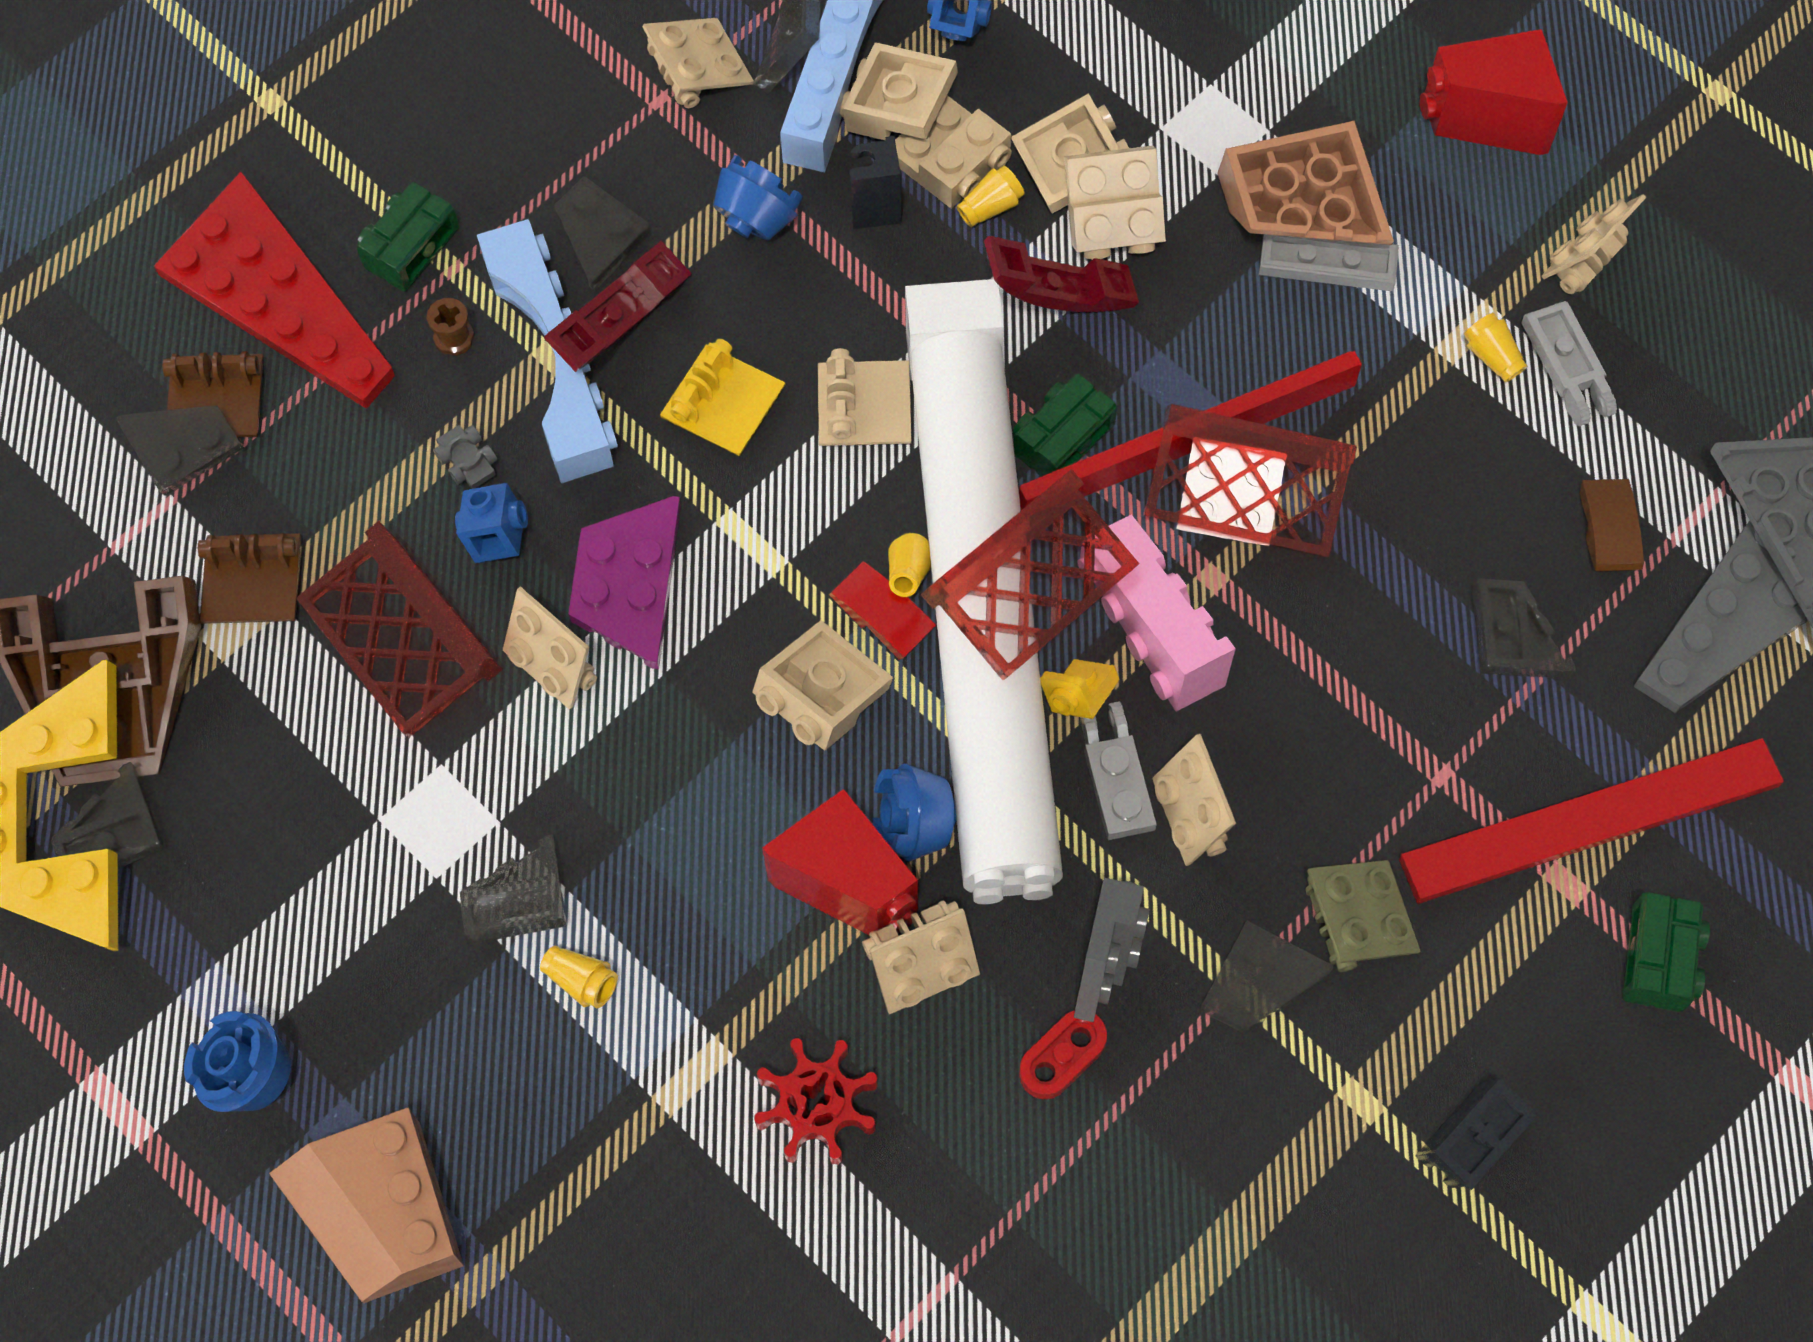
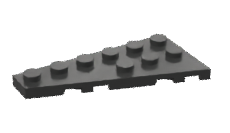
(1777, 495)
(1726, 625)

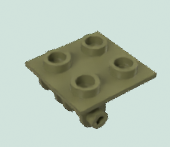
(1360, 913)

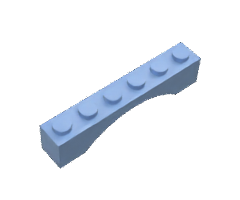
(815, 108)
(571, 424)

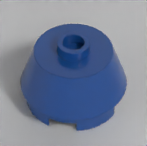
(754, 200)
(914, 811)
(238, 1064)

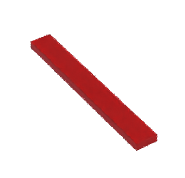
(1256, 406)
(1590, 820)

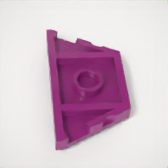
(626, 578)

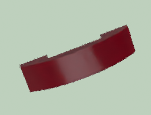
(1057, 285)
(618, 307)

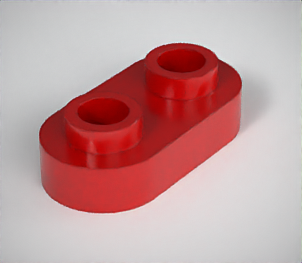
(1060, 1055)

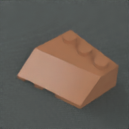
(1305, 187)
(374, 1204)

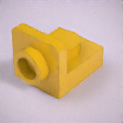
(1080, 688)

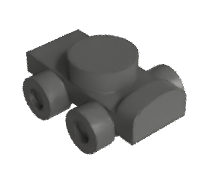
(468, 461)

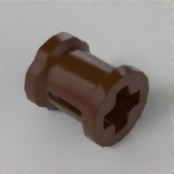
(450, 326)

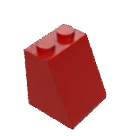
(1496, 93)
(843, 867)

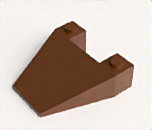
(148, 664)

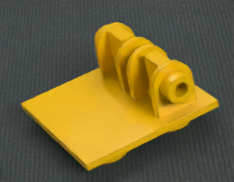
(722, 398)

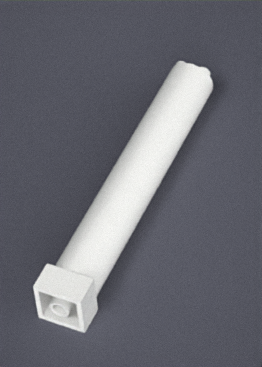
(970, 493)

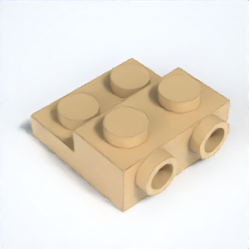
(897, 92)
(1067, 132)
(955, 152)
(1114, 201)
(820, 685)

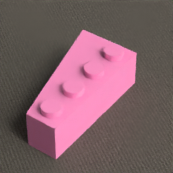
(1161, 623)

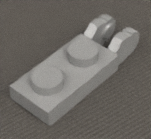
(1569, 361)
(1117, 777)

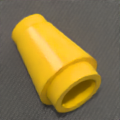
(991, 196)
(1495, 346)
(908, 563)
(581, 976)

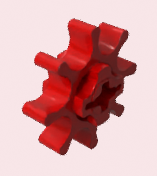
(826, 1119)

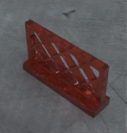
(1261, 440)
(1015, 537)
(435, 614)

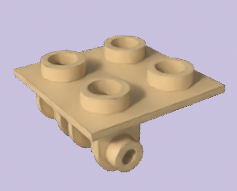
(695, 57)
(1598, 242)
(863, 401)
(547, 650)
(1194, 802)
(922, 959)

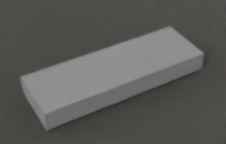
(1330, 261)

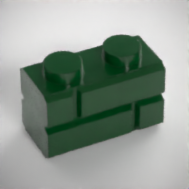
(407, 236)
(1064, 427)
(1665, 952)

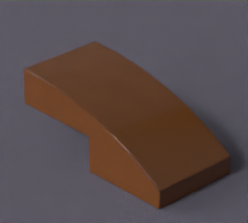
(1613, 525)

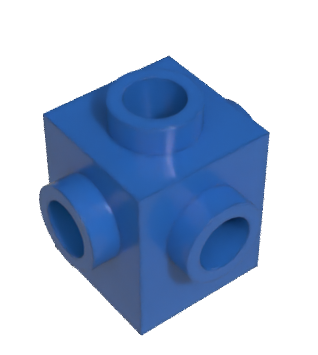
(955, 23)
(491, 522)

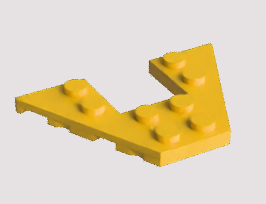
(65, 730)

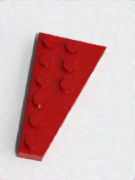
(261, 280)

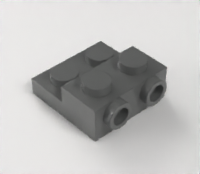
(1111, 944)

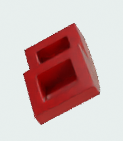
(871, 603)

